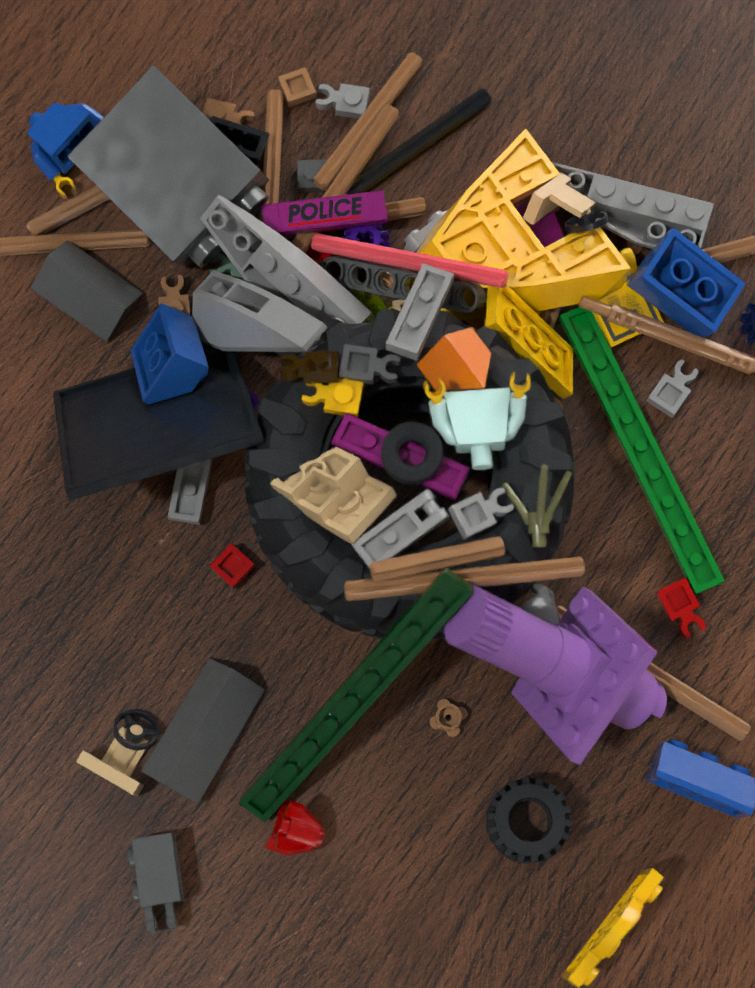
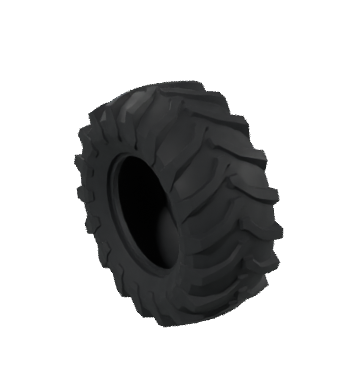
(317, 561)

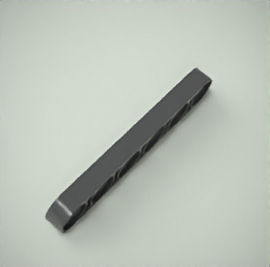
(401, 280)

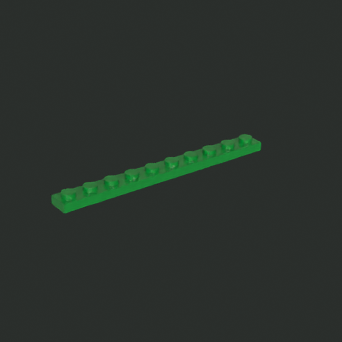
(641, 450)

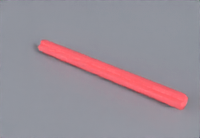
(409, 260)

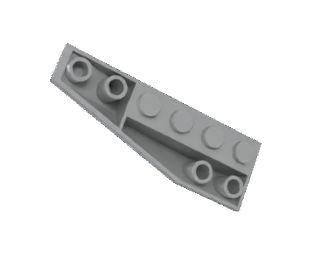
(640, 211)
(280, 267)
(248, 318)

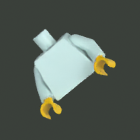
(478, 418)

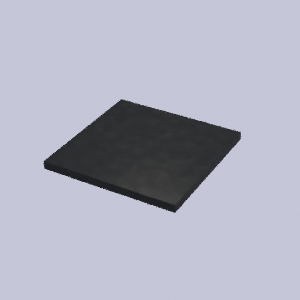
(118, 439)

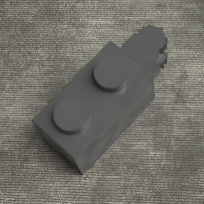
(157, 877)

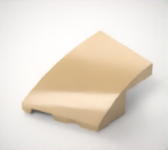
(337, 493)

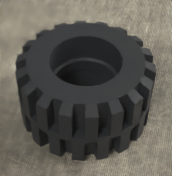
(554, 807)

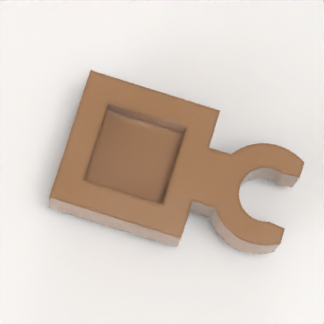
(226, 111)
(174, 298)

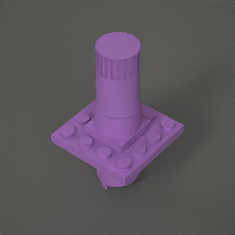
(569, 673)

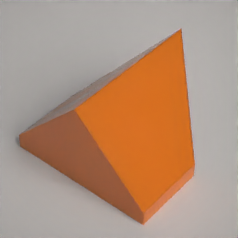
(458, 360)

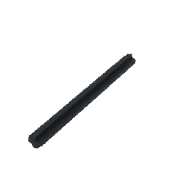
(420, 141)

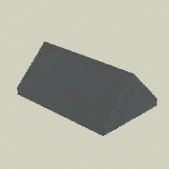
(85, 290)

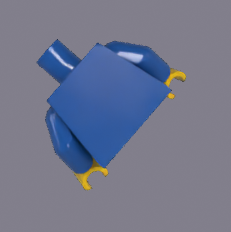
(57, 135)

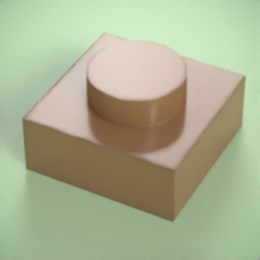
(297, 87)

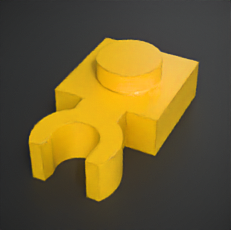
(338, 397)

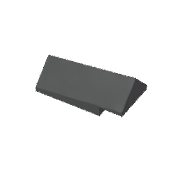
(203, 730)

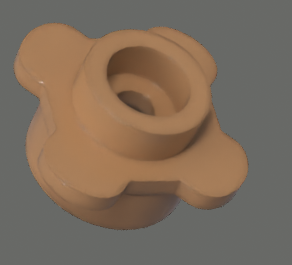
(456, 713)

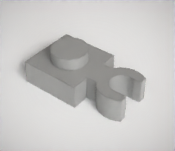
(349, 100)
(670, 391)
(477, 514)

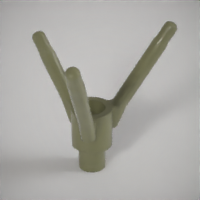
(539, 521)

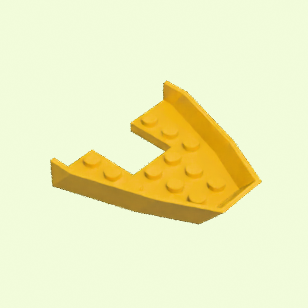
(491, 233)

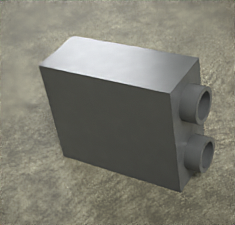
(167, 167)

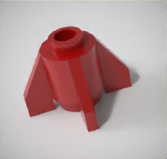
(295, 830)

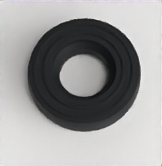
(411, 432)

